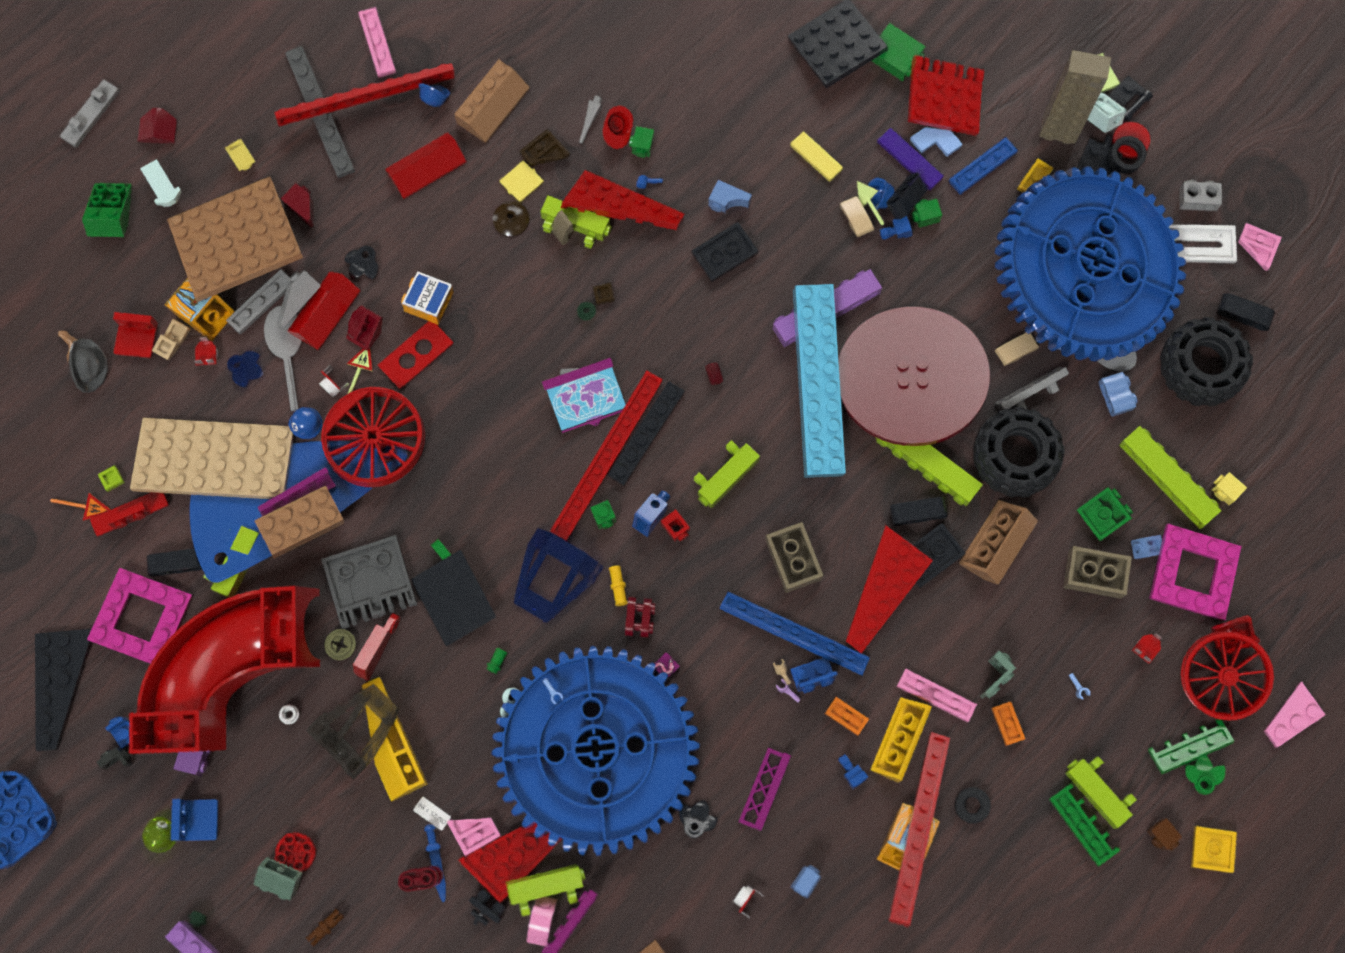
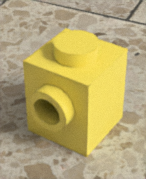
(240, 155)
(1228, 488)

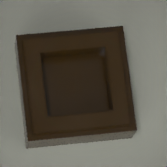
(603, 293)

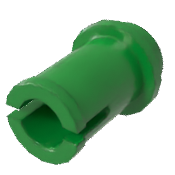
(496, 661)

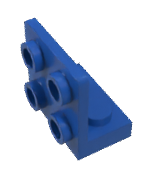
(813, 674)
(194, 820)

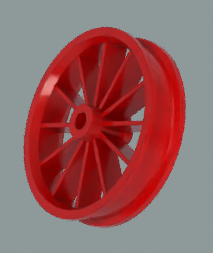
(1227, 675)

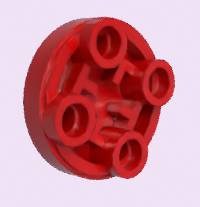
(1135, 130)
(296, 851)

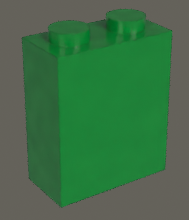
(900, 52)

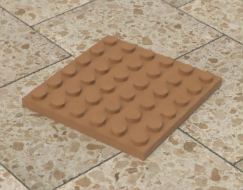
(234, 239)

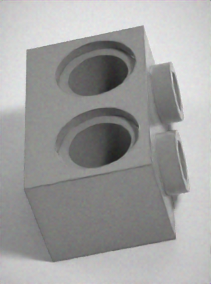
(1201, 200)

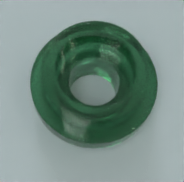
(586, 316)
(197, 919)

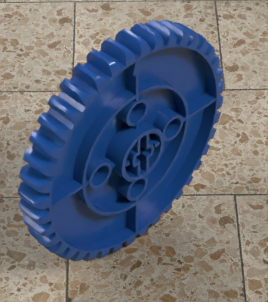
(1044, 284)
(639, 783)

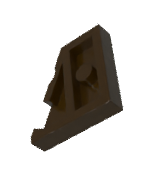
(544, 149)

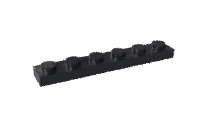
(646, 433)

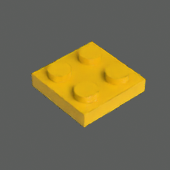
(1213, 849)

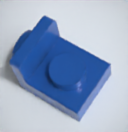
(120, 730)

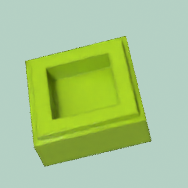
(111, 478)

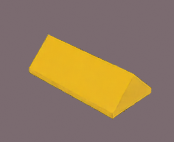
(900, 739)

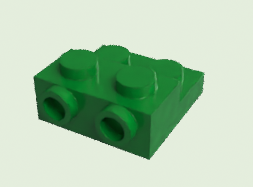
(1105, 513)

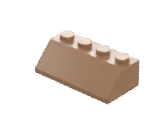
(491, 101)
(998, 541)

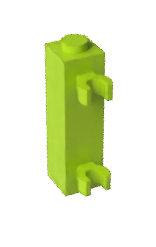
(583, 222)
(728, 476)
(243, 543)
(1098, 793)
(545, 884)

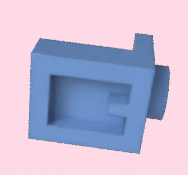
(1146, 546)

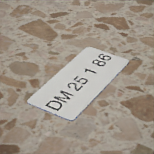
(432, 813)

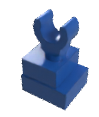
(900, 228)
(854, 775)

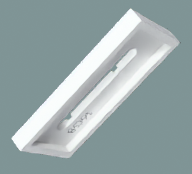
(1208, 233)

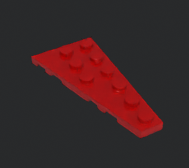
(618, 202)
(890, 579)
(507, 859)

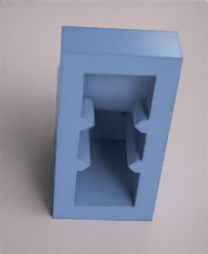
(726, 196)

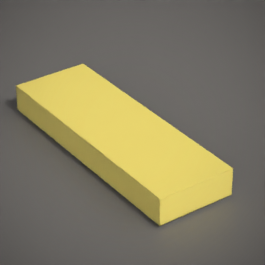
(816, 156)

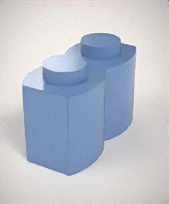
(1117, 394)
(806, 881)

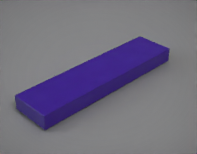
(910, 158)

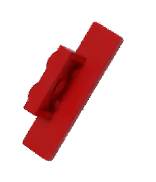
(129, 512)

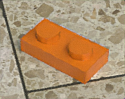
(847, 716)
(1008, 723)

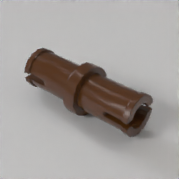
(325, 927)

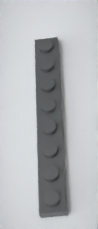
(324, 123)

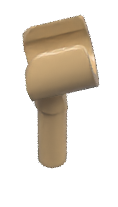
(781, 670)

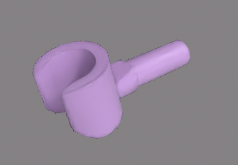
(788, 691)

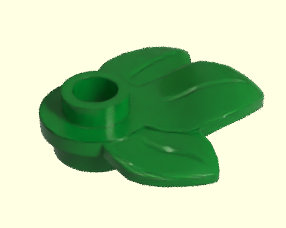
(1205, 772)

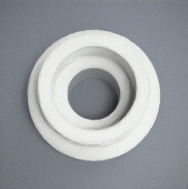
(282, 714)

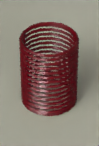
(713, 370)

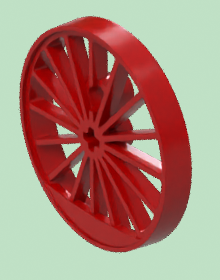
(364, 438)

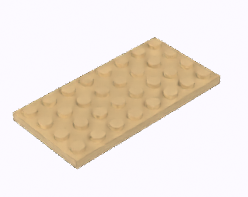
(212, 458)

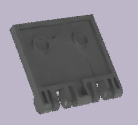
(367, 578)

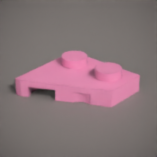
(1259, 244)
(473, 833)

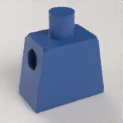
(651, 513)

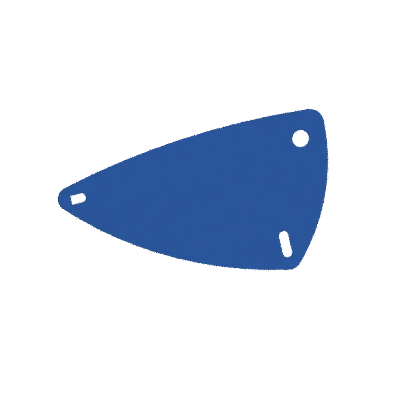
(215, 515)

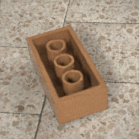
(299, 522)

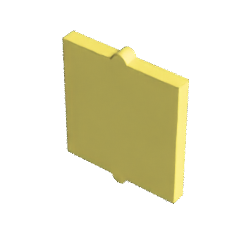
(521, 181)

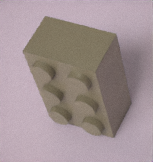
(794, 557)
(1097, 572)

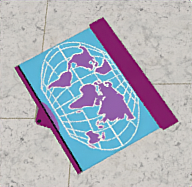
(585, 395)

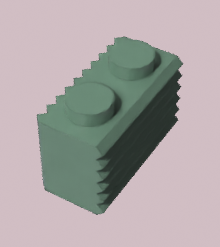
(277, 878)

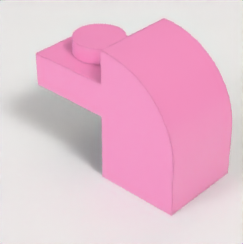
(541, 921)

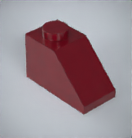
(300, 203)

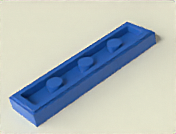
(983, 166)

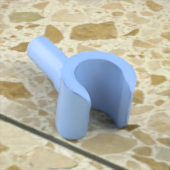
(1078, 686)
(552, 691)

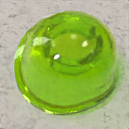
(158, 835)

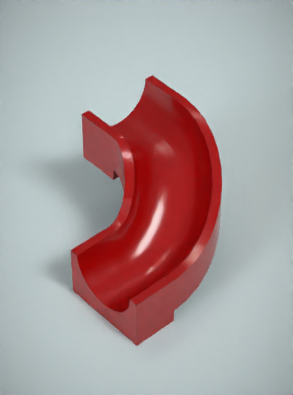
(212, 657)

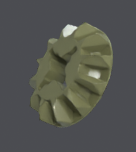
(336, 636)

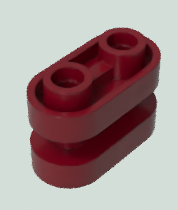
(646, 626)
(420, 878)

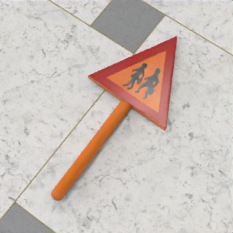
(92, 508)

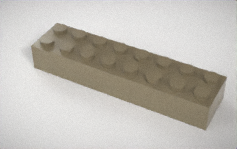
(1074, 96)

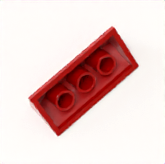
(426, 165)
(324, 310)

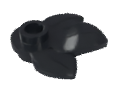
(361, 265)
(698, 816)

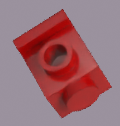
(672, 520)

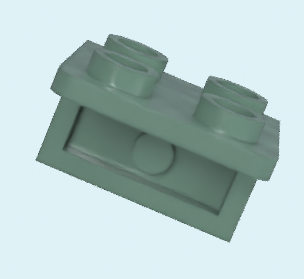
(1003, 665)

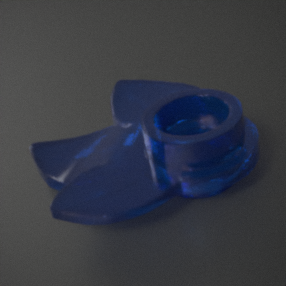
(247, 370)

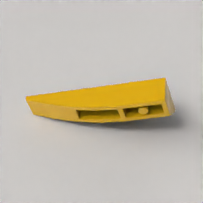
(395, 758)

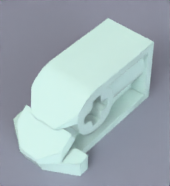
(1106, 113)
(160, 184)

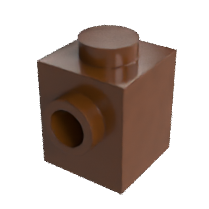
(1164, 835)

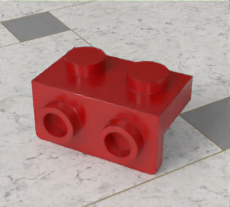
(1240, 625)

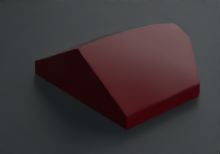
(157, 127)
(364, 327)

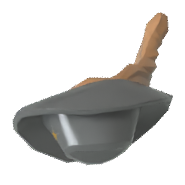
(86, 362)

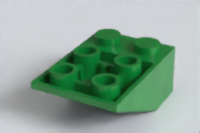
(107, 210)

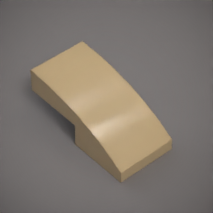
(857, 216)
(172, 339)
(1016, 348)

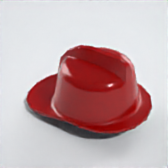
(617, 127)

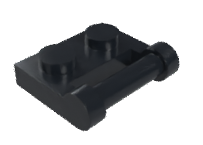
(1125, 92)

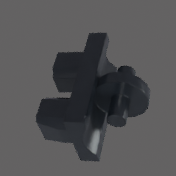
(479, 902)

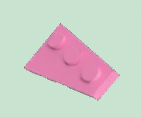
(1294, 716)

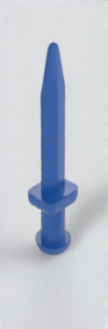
(433, 849)

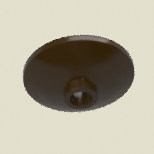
(513, 226)

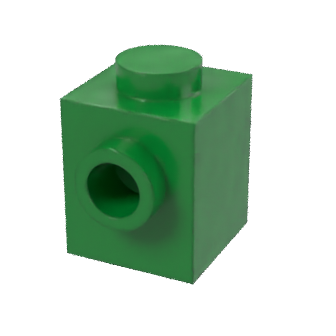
(642, 142)
(927, 212)
(603, 515)

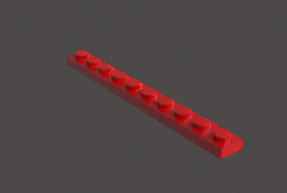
(366, 94)
(606, 456)
(919, 830)

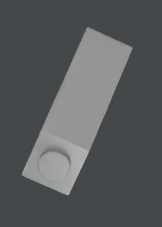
(297, 293)

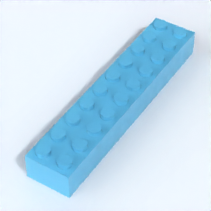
(818, 381)

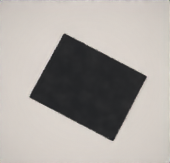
(453, 598)

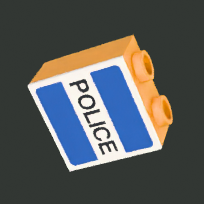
(427, 297)

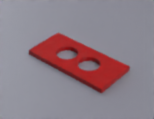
(402, 376)

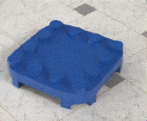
(24, 818)

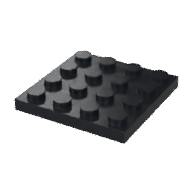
(837, 43)

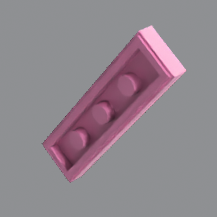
(377, 42)
(936, 695)

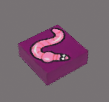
(666, 664)

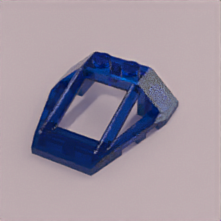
(566, 553)

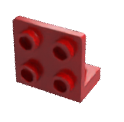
(135, 335)

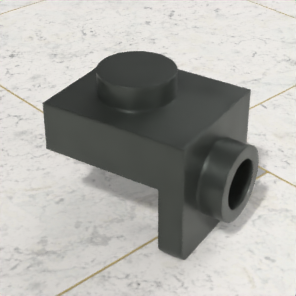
(110, 757)

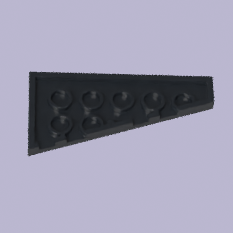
(57, 677)

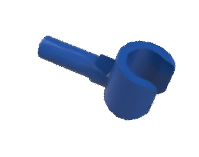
(643, 180)

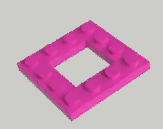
(128, 583)
(1164, 588)

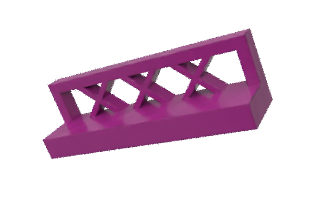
(299, 490)
(773, 787)

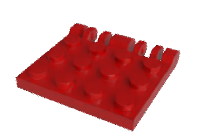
(945, 99)

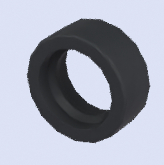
(1130, 141)

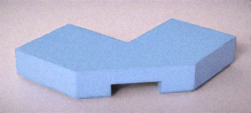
(943, 138)

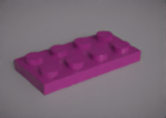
(574, 918)

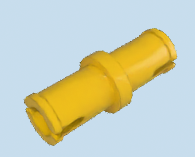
(618, 586)

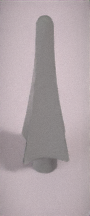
(593, 110)

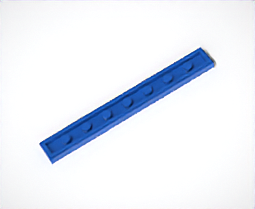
(795, 633)

